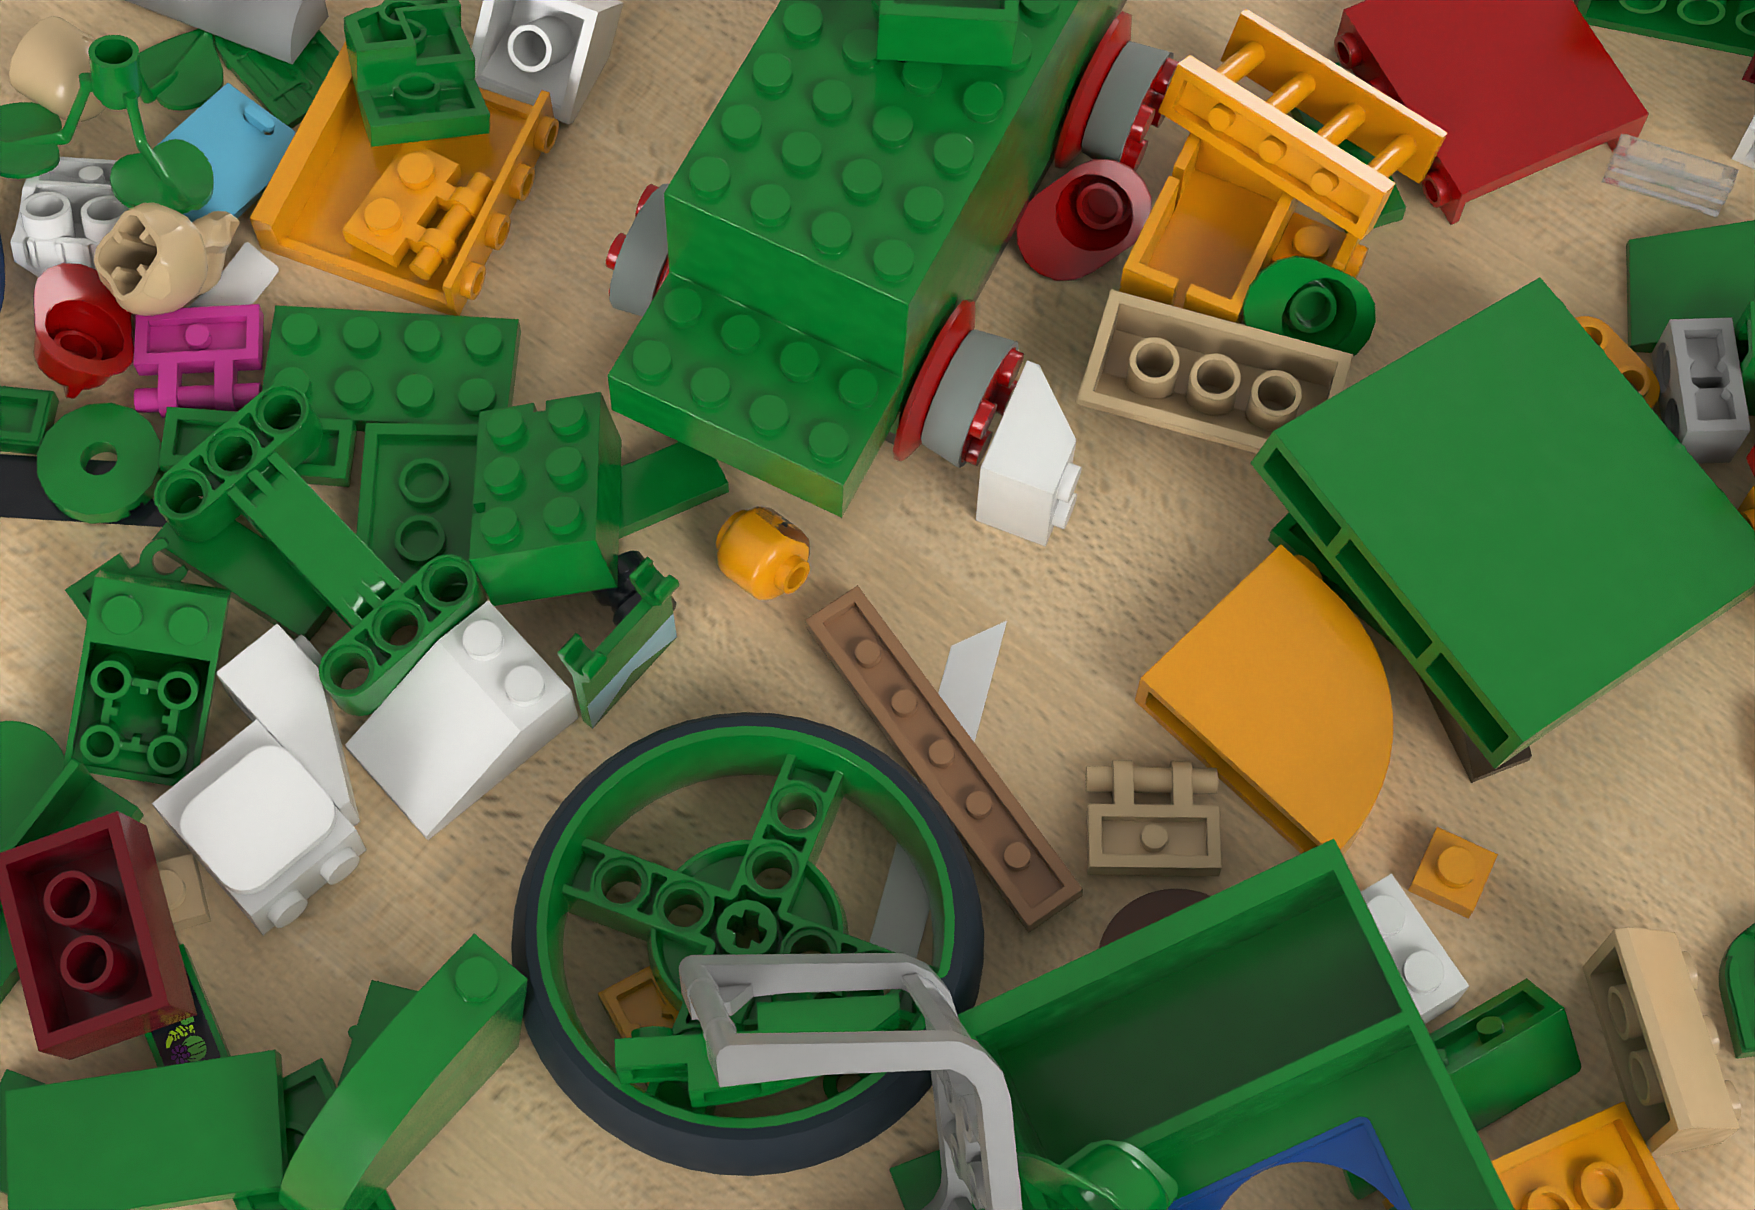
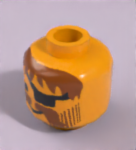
(763, 553)

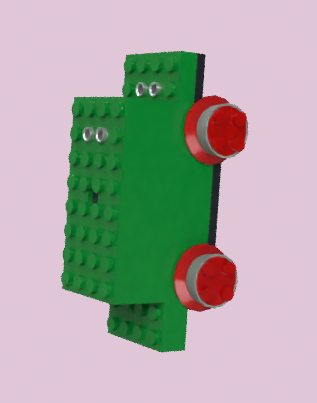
(837, 228)

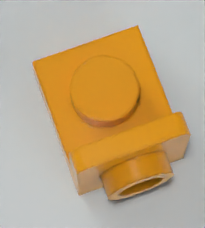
(1321, 242)

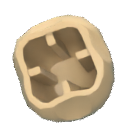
(161, 258)

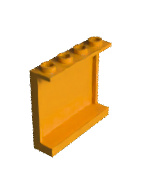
(335, 167)

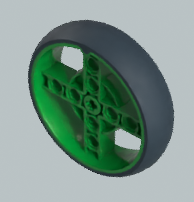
(575, 871)

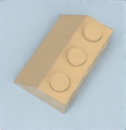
(1661, 1041)

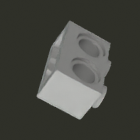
(1702, 387)

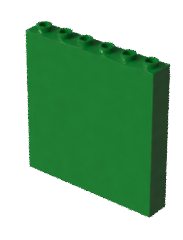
(1513, 518)

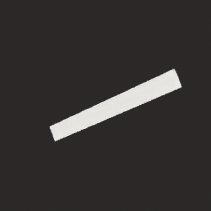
(964, 690)

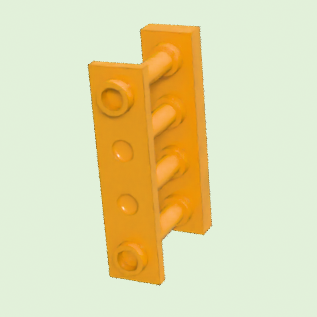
(1286, 151)

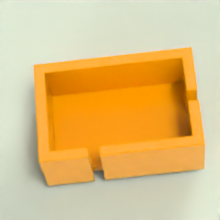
(1214, 238)

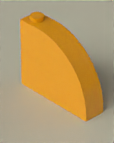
(1282, 702)

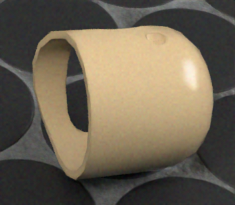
(49, 67)

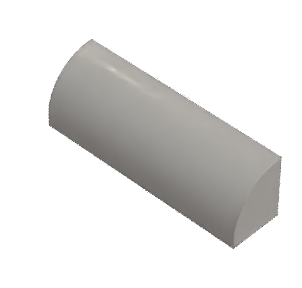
(266, 26)

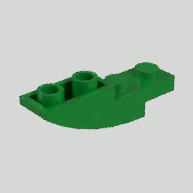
(661, 1056)

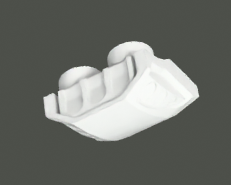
(65, 215)

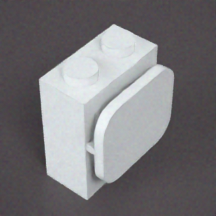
(261, 827)

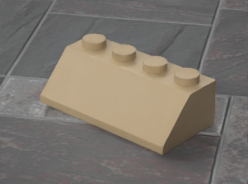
(1204, 373)

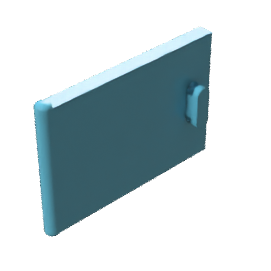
(242, 157)

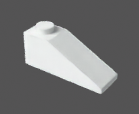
(282, 689)

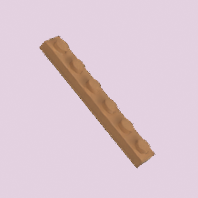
(944, 759)

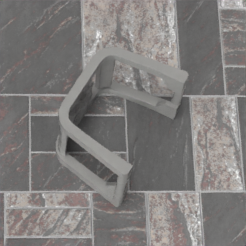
(967, 1083)

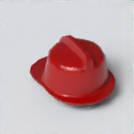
(1083, 219)
(79, 329)

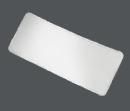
(241, 280)

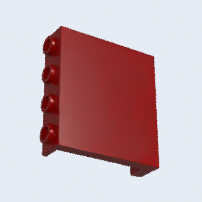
(1502, 78)

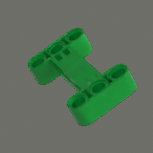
(316, 544)

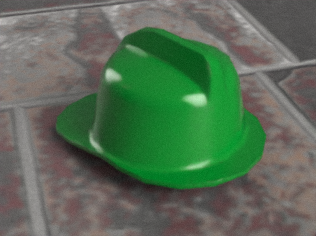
(1311, 304)
(1102, 1178)

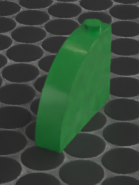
(409, 1082)

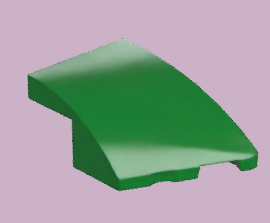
(414, 72)

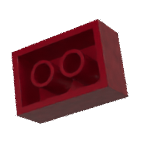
(93, 936)

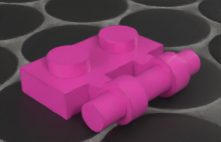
(199, 342)

